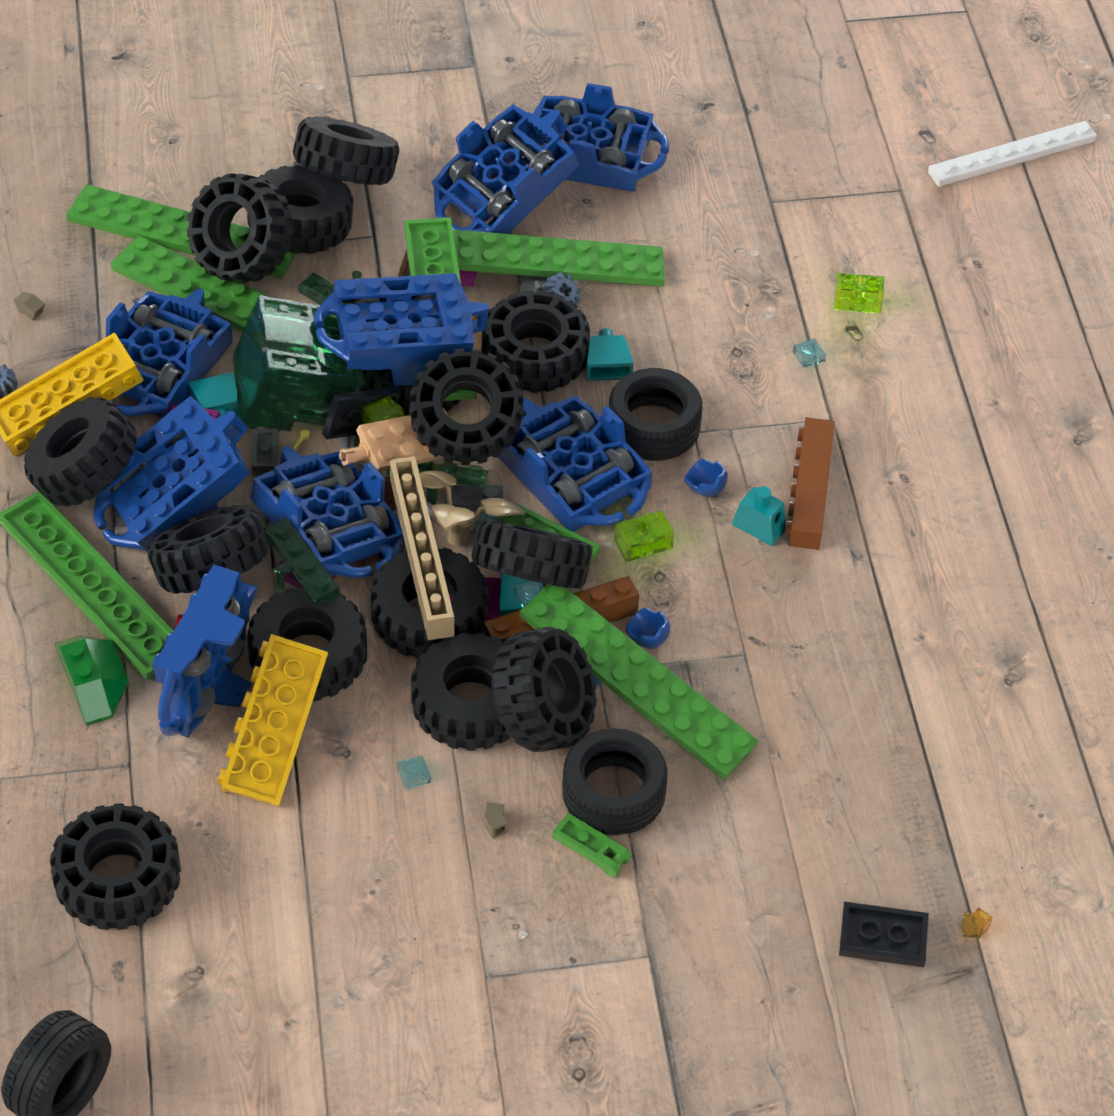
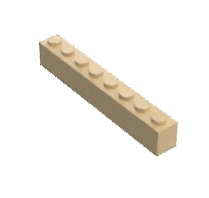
(421, 548)

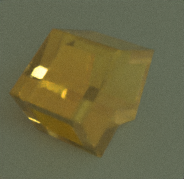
(975, 923)

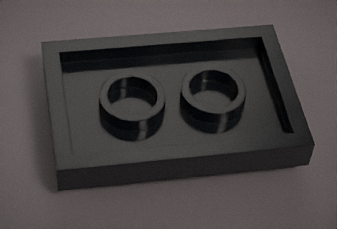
(347, 410)
(883, 934)

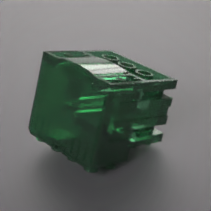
(284, 367)

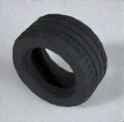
(664, 389)
(619, 749)
(56, 1067)

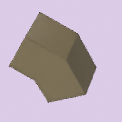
(29, 305)
(495, 820)

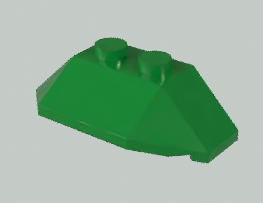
(93, 675)

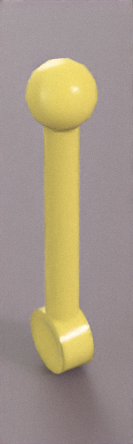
(304, 435)

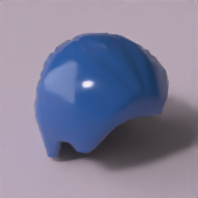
(707, 477)
(648, 628)

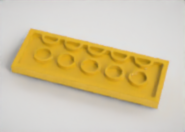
(96, 372)
(272, 720)

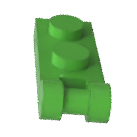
(591, 844)

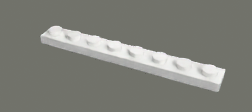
(1012, 153)

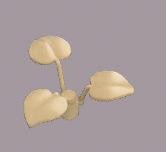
(457, 518)

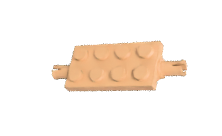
(387, 441)

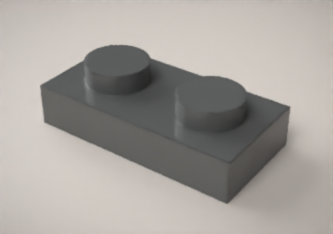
(264, 449)
(471, 496)

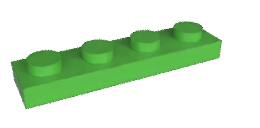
(539, 522)

